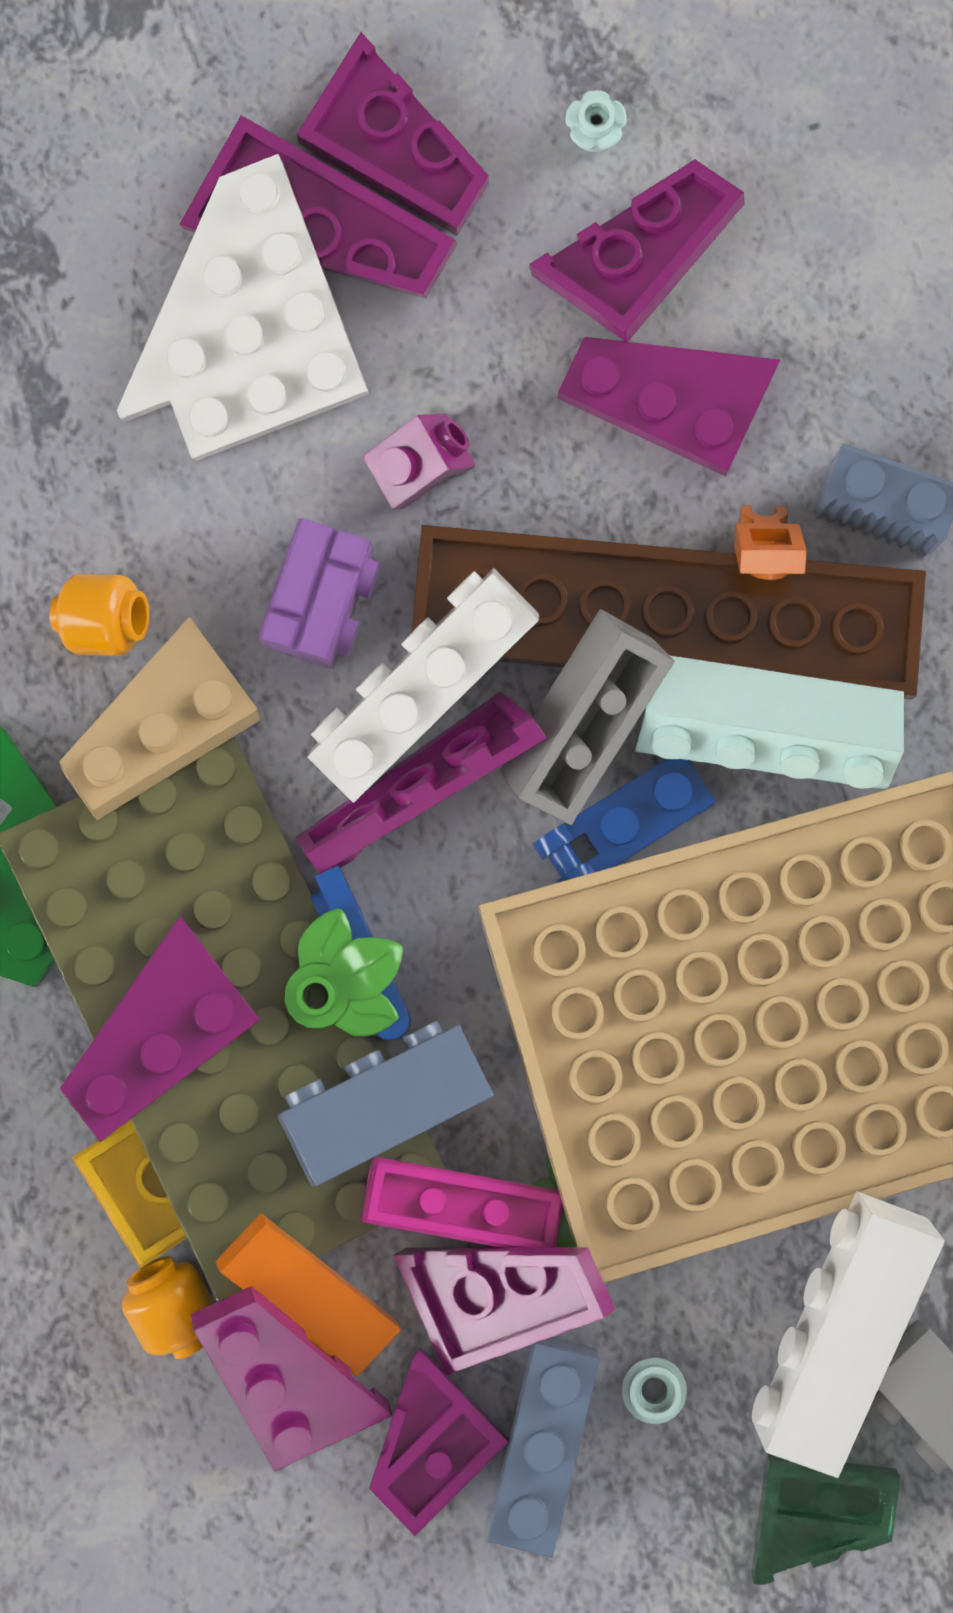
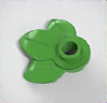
(352, 973)

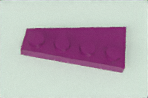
(434, 772)

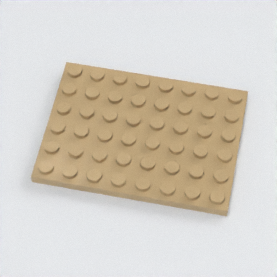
(740, 1026)

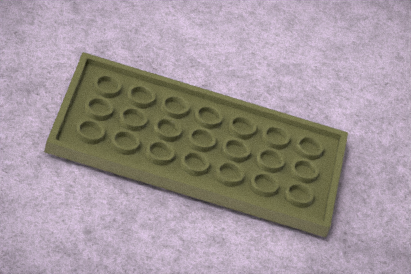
(105, 903)

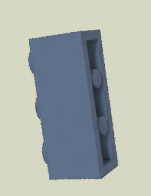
(383, 1102)
(543, 1446)

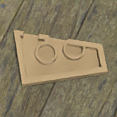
(159, 723)

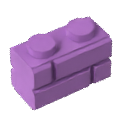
(318, 594)

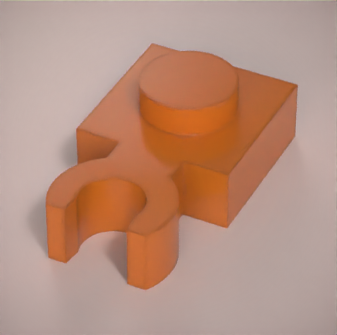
(769, 545)

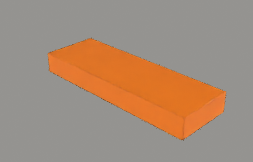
(310, 1293)

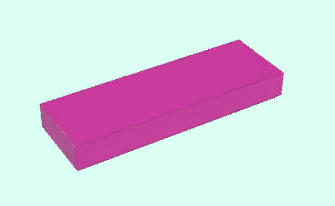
(460, 1205)

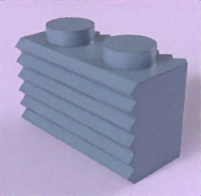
(886, 500)

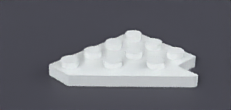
(246, 324)

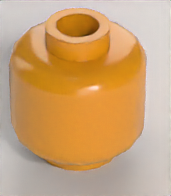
(99, 614)
(161, 1306)

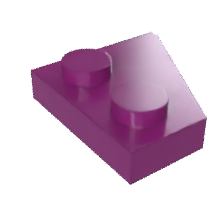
(432, 1445)

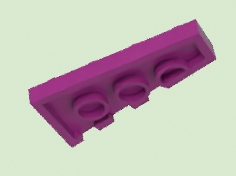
(348, 224)

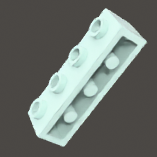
(775, 723)

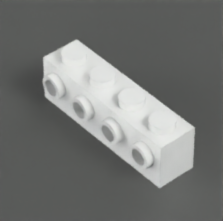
(423, 685)
(846, 1333)

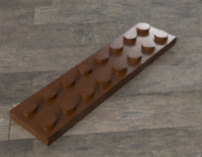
(820, 624)

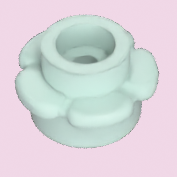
(596, 137)

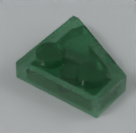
(820, 1516)

